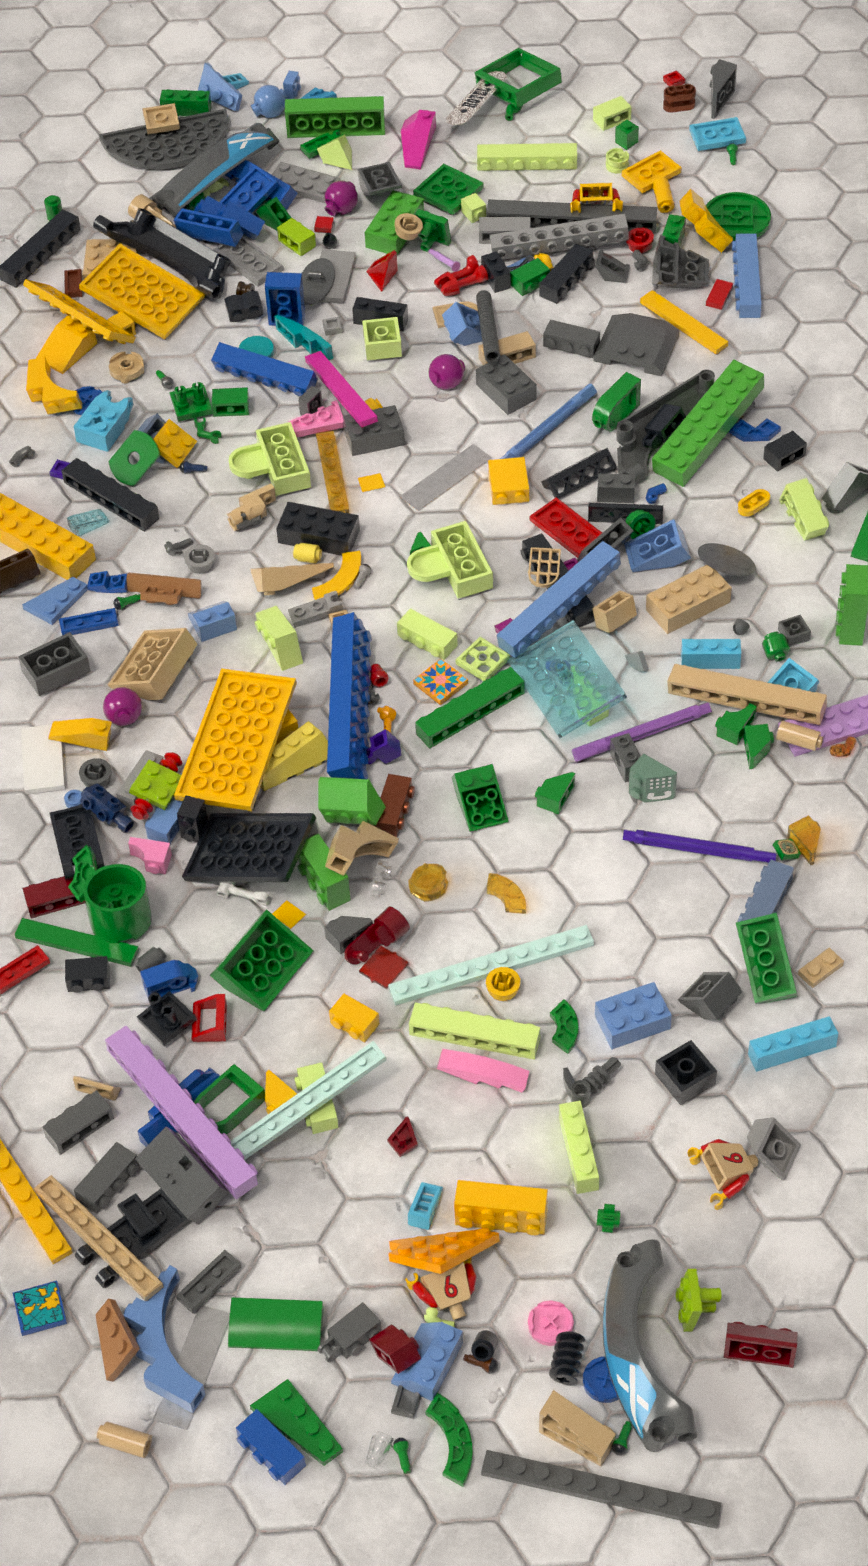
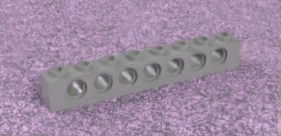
(560, 236)

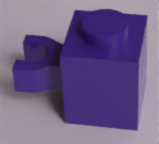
(383, 746)

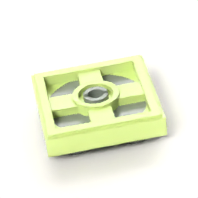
(482, 659)

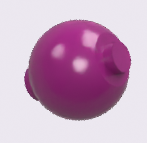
(340, 198)
(446, 371)
(122, 706)

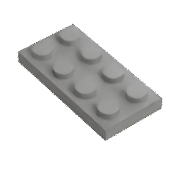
(304, 181)

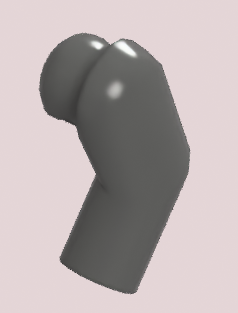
(641, 260)

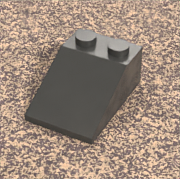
(722, 85)
(378, 179)

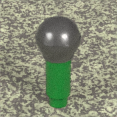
(167, 382)

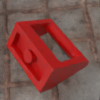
(218, 1032)

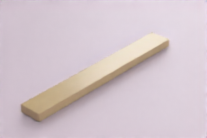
(99, 1238)

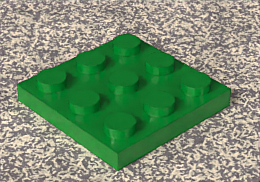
(447, 188)

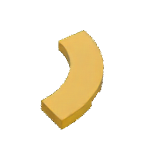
(344, 578)

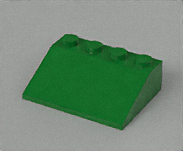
(262, 961)

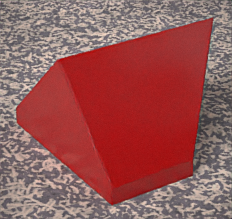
(383, 269)

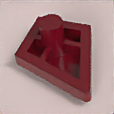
(403, 1138)

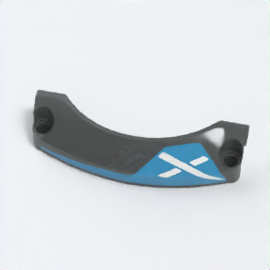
(212, 166)
(643, 1396)

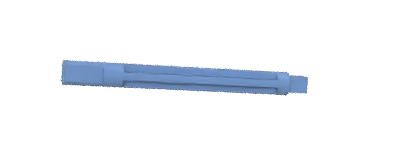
(551, 422)

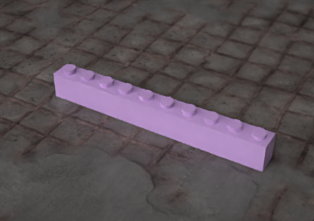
(182, 1112)

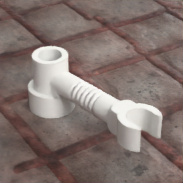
(229, 887)

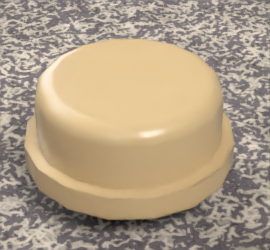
(408, 226)

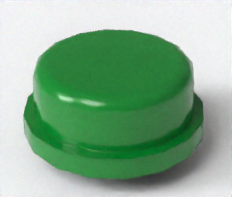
(640, 522)

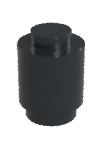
(484, 1345)

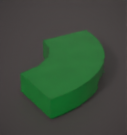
(85, 865)
(567, 1026)

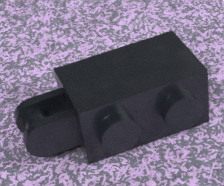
(663, 425)

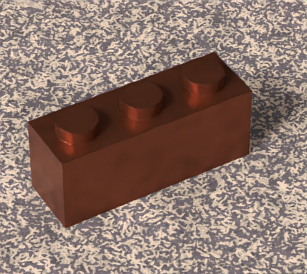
(396, 799)

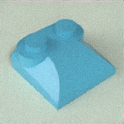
(794, 676)

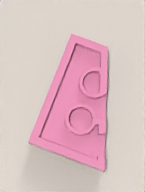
(320, 421)

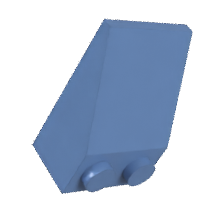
(658, 548)

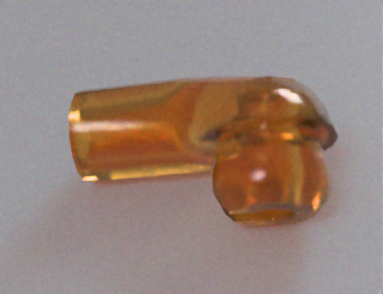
(843, 750)

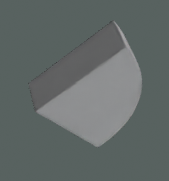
(637, 660)

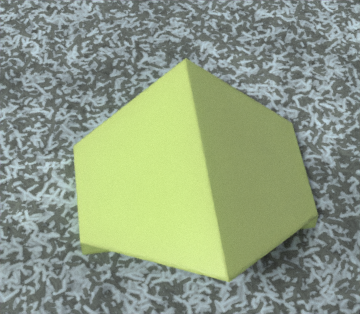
(337, 153)

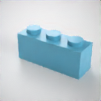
(711, 653)

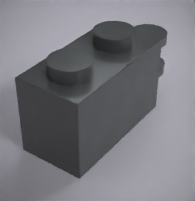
(350, 1333)

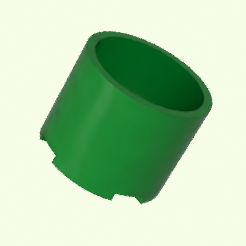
(117, 903)

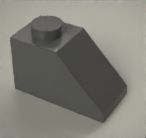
(345, 930)

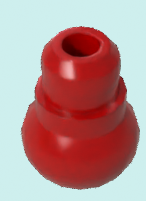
(378, 676)

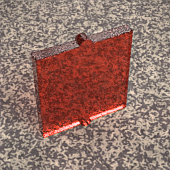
(383, 967)

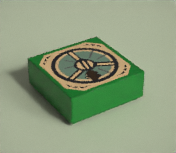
(786, 849)

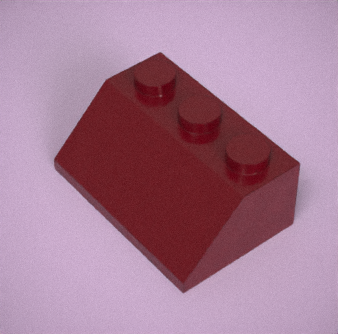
(760, 1344)

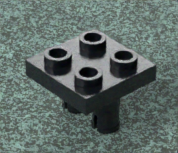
(166, 1017)

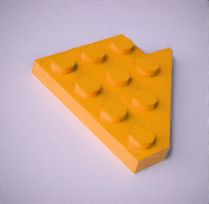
(441, 1251)

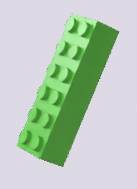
(321, 115)

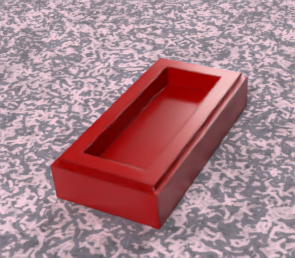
(719, 294)

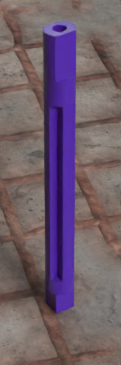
(698, 846)

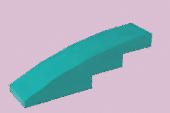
(301, 335)

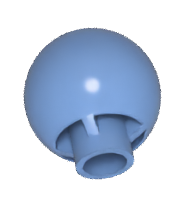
(269, 101)

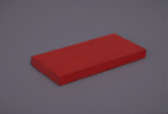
(565, 526)

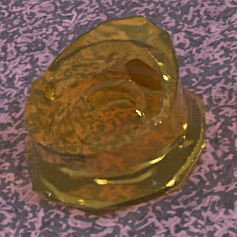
(428, 882)

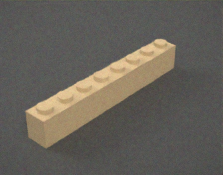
(740, 691)

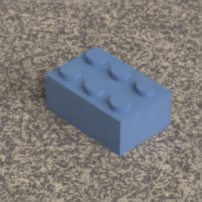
(632, 1015)

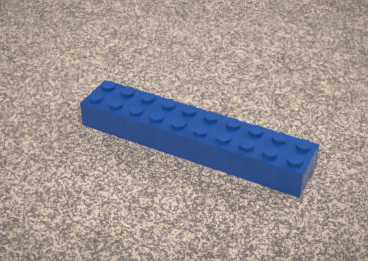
(349, 698)

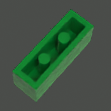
(187, 101)

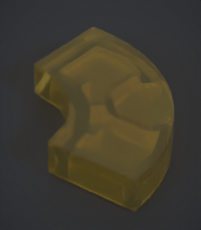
(507, 892)

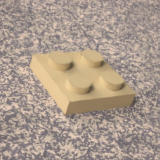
(161, 118)

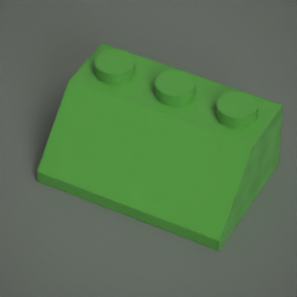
(349, 801)

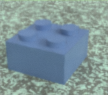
(292, 84)

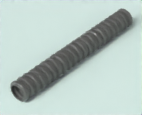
(488, 326)

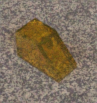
(806, 837)

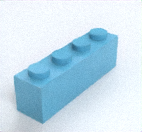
(793, 1043)

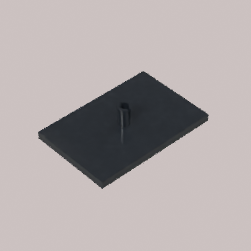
(249, 847)

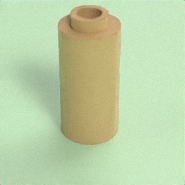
(799, 736)
(124, 1439)

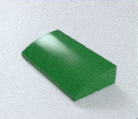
(766, 959)
(275, 1324)

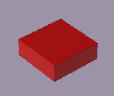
(674, 79)
(324, 224)

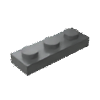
(208, 1281)

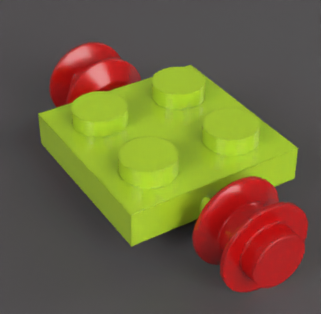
(155, 785)

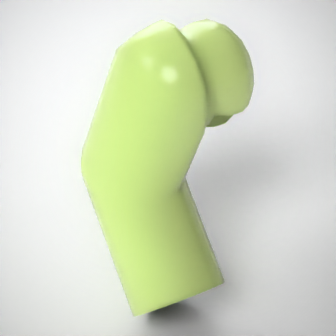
(431, 1316)

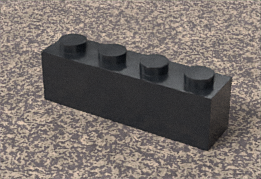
(566, 273)

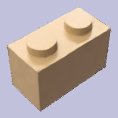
(614, 611)

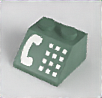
(651, 780)

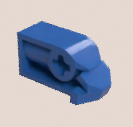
(169, 976)

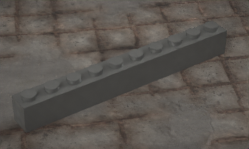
(554, 213)

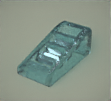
(82, 524)

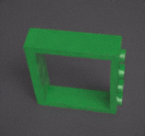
(549, 77)

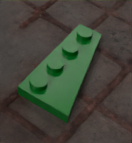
(298, 1422)

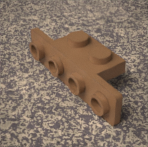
(163, 588)

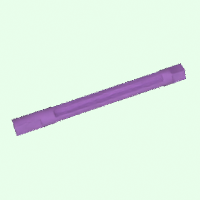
(643, 730)

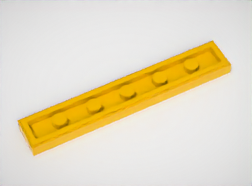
(684, 322)

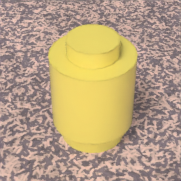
(307, 553)

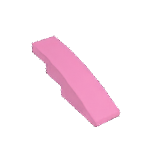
(483, 1069)

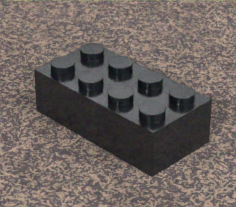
(328, 528)

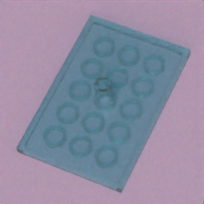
(567, 679)

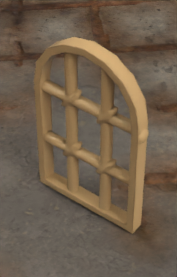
(539, 561)

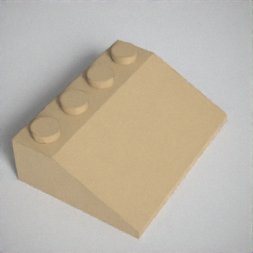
(154, 662)

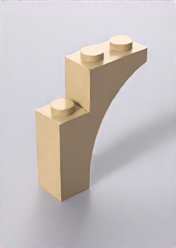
(350, 844)

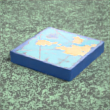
(39, 1308)

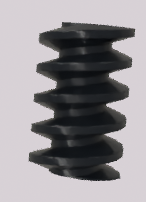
(566, 1358)

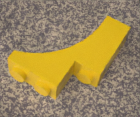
(705, 225)
(43, 389)

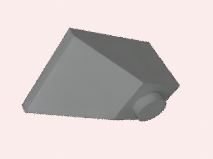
(773, 1145)

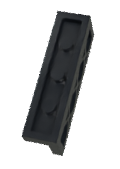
(573, 469)
(613, 511)

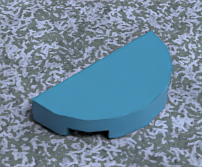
(322, 94)

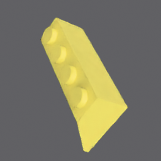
(295, 754)

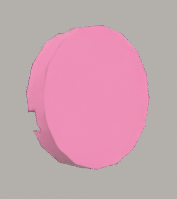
(548, 1321)

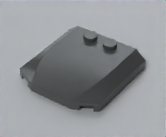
(637, 342)

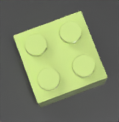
(382, 338)

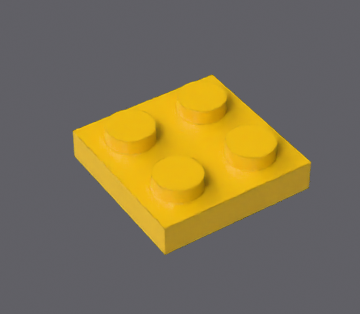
(174, 443)

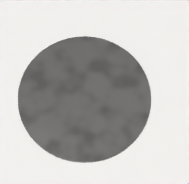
(726, 559)

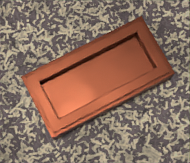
(72, 279)

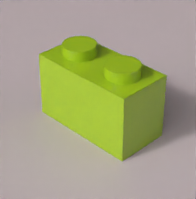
(296, 237)

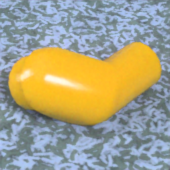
(545, 258)

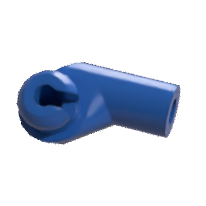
(653, 492)

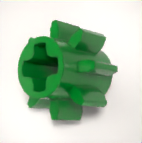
(608, 1218)

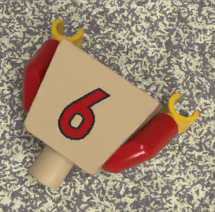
(727, 1166)
(446, 1289)

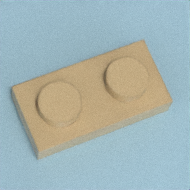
(820, 967)

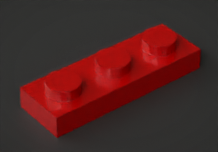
(22, 968)

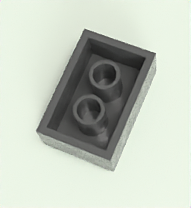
(506, 384)
(377, 436)
(54, 664)

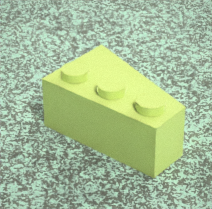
(805, 509)
(279, 637)

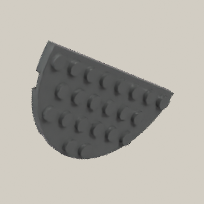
(167, 148)

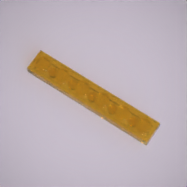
(332, 471)

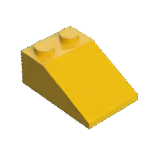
(67, 344)

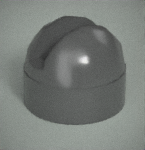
(740, 627)

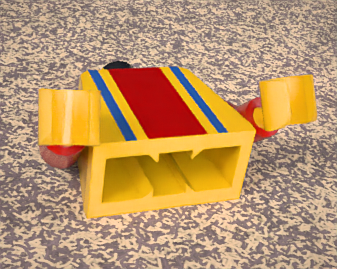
(596, 194)

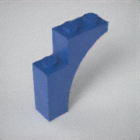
(248, 222)

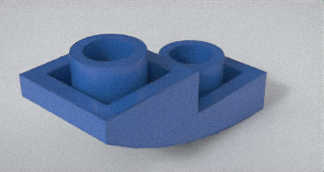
(105, 583)

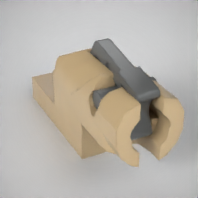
(251, 507)

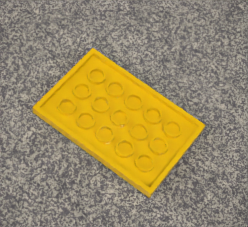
(142, 291)

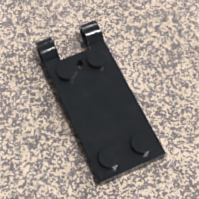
(72, 832)
(165, 1213)

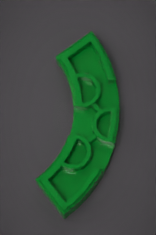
(457, 1436)

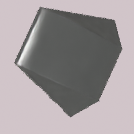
(677, 267)

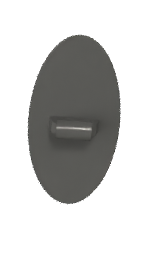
(317, 280)

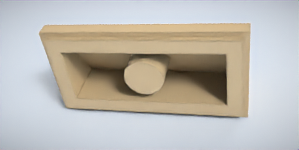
(89, 1086)

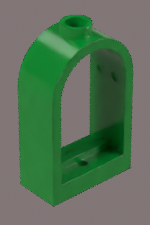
(617, 402)
(242, 1081)

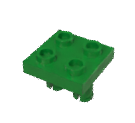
(434, 229)
(190, 402)

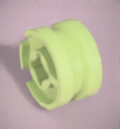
(617, 160)

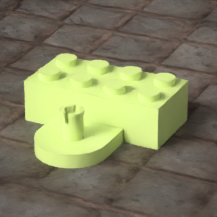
(276, 455)
(455, 556)

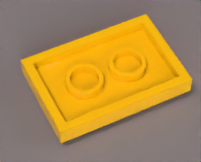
(646, 171)

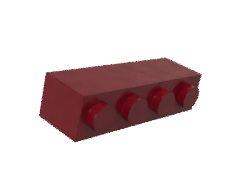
(49, 897)

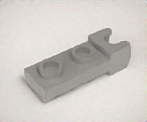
(315, 609)

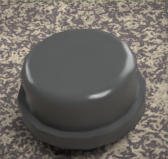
(95, 771)

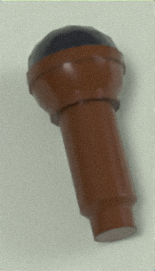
(489, 1366)

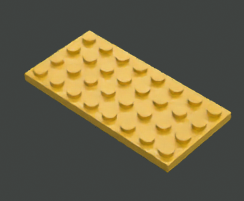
(236, 739)

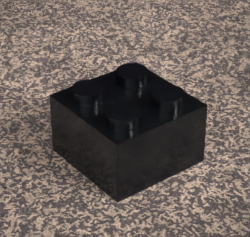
(685, 1072)

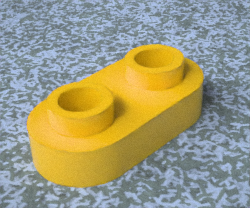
(753, 502)

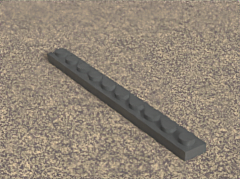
(601, 1489)

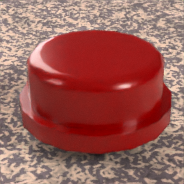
(640, 239)

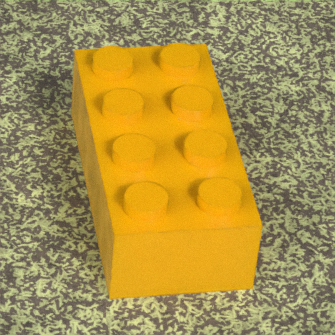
(501, 1207)

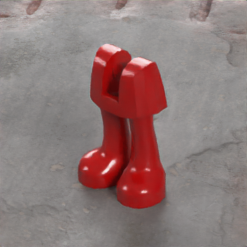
(472, 274)

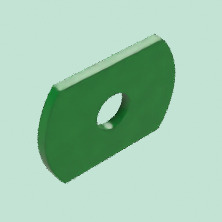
(148, 453)

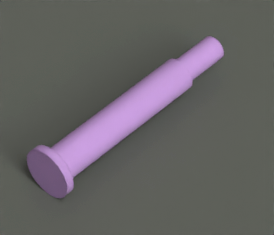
(455, 265)

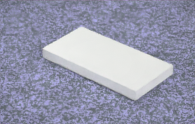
(41, 760)

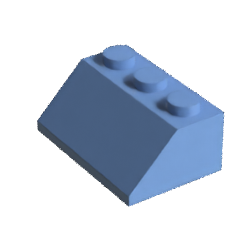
(438, 1349)

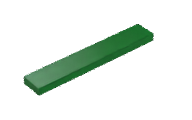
(75, 942)

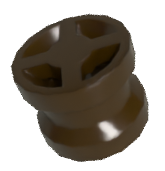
(243, 288)

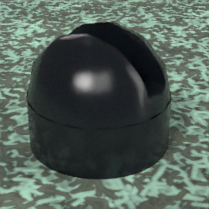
(329, 240)

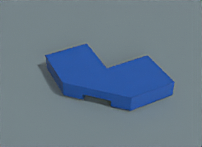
(747, 433)

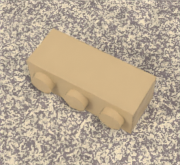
(515, 347)

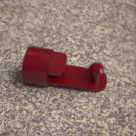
(385, 930)

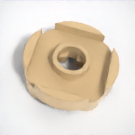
(126, 374)

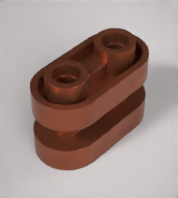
(679, 98)

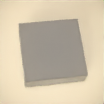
(332, 326)

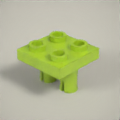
(694, 1300)

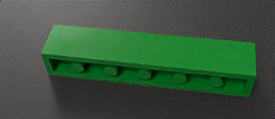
(469, 707)

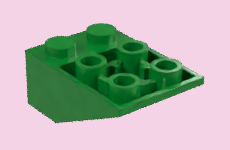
(480, 797)

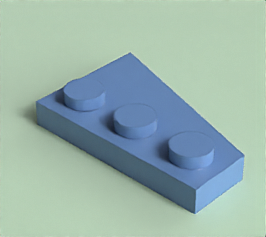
(220, 90)
(56, 601)

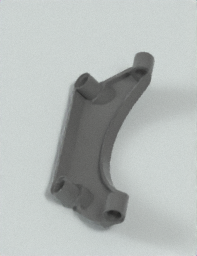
(631, 454)

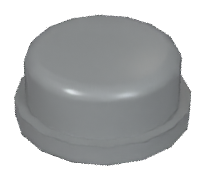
(199, 558)

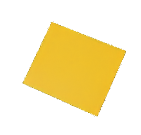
(371, 482)
(288, 914)

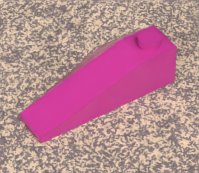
(417, 136)

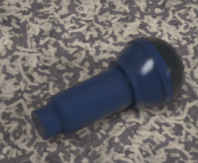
(186, 467)

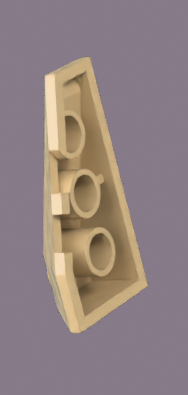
(278, 578)

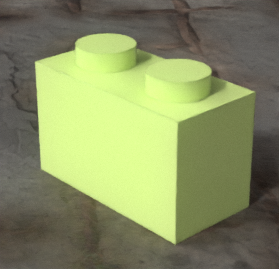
(612, 113)

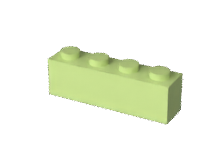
(578, 1147)

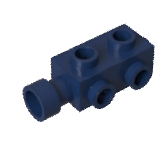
(106, 807)

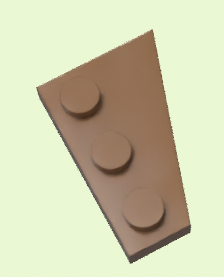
(115, 1338)

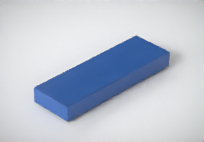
(89, 622)

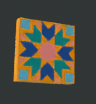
(440, 681)

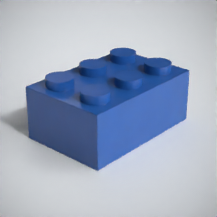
(284, 296)

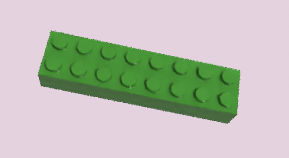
(708, 423)

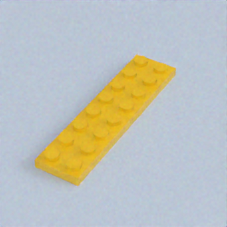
(79, 312)

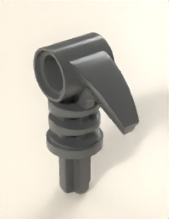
(589, 1084)

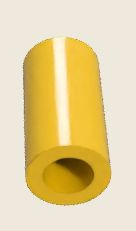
(663, 195)

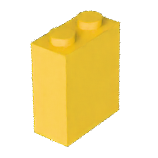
(508, 480)

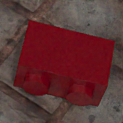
(395, 1348)

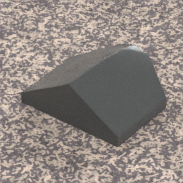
(611, 268)

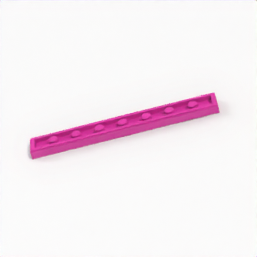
(341, 389)

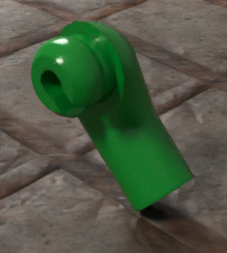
(511, 110)

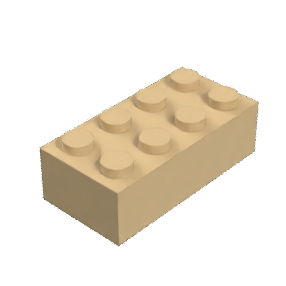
(688, 598)

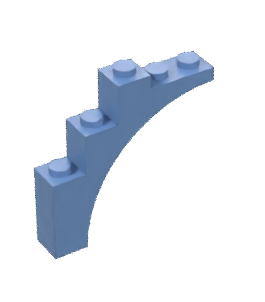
(164, 1374)

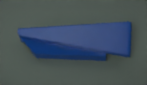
(194, 1084)

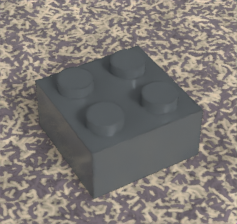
(310, 401)
(794, 629)

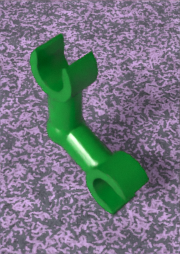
(213, 436)

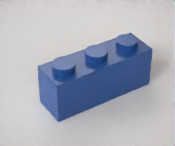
(270, 1447)

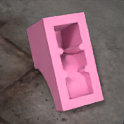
(153, 853)

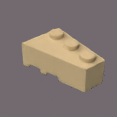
(575, 1429)

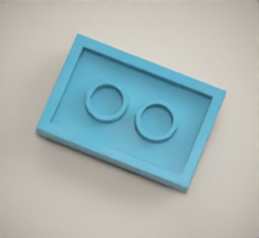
(717, 133)

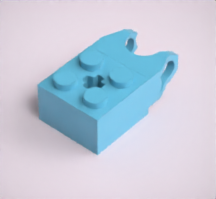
(103, 421)

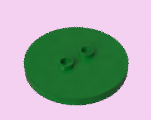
(740, 213)

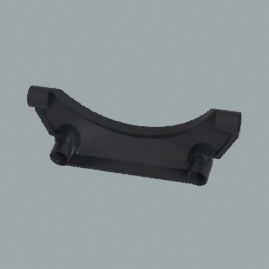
(171, 246)

